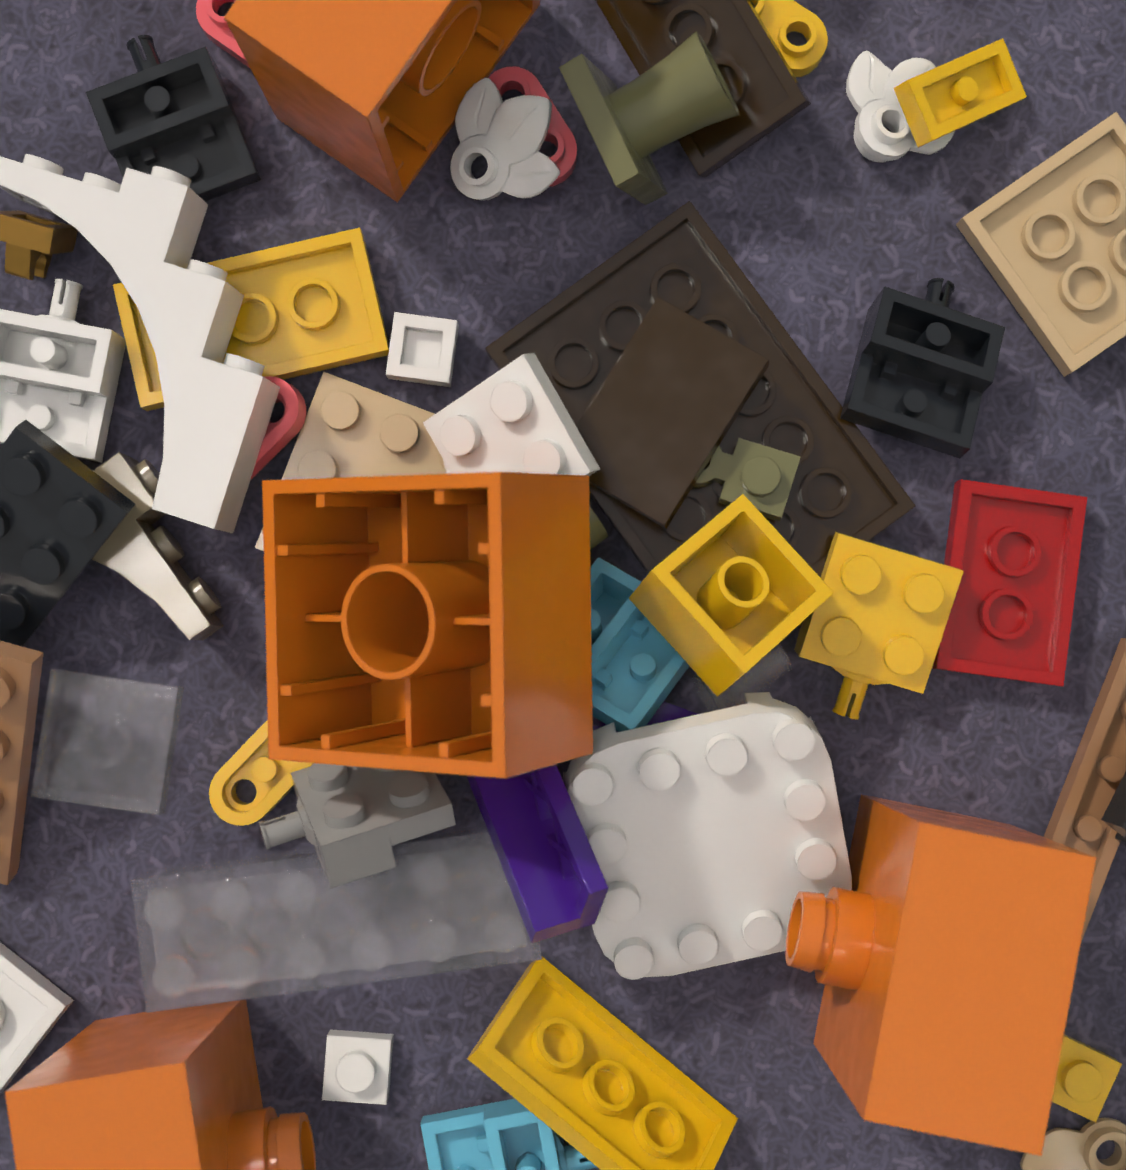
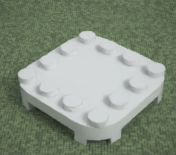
(708, 834)

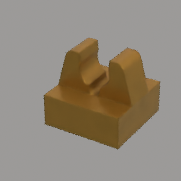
(32, 242)

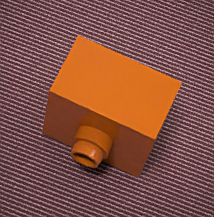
(374, 76)
(429, 621)
(946, 971)
(155, 1097)

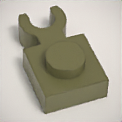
(755, 471)

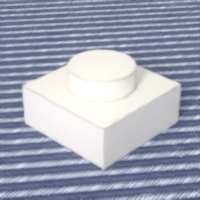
(422, 349)
(357, 1067)

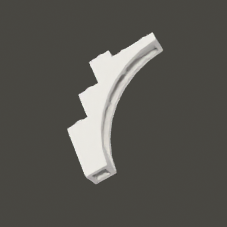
(189, 310)

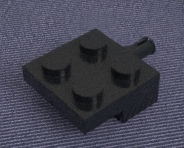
(175, 120)
(922, 369)

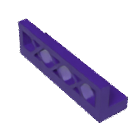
(542, 850)

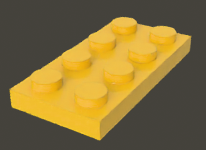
(300, 312)
(598, 1080)

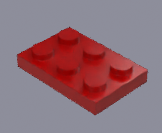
(1016, 581)

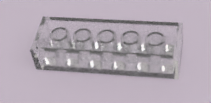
(280, 929)

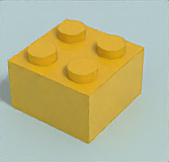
(730, 594)

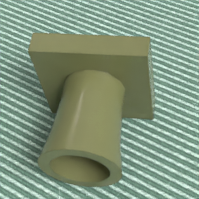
(649, 112)

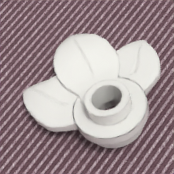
(873, 97)
(508, 138)

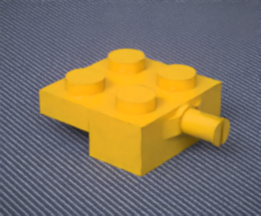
(879, 620)

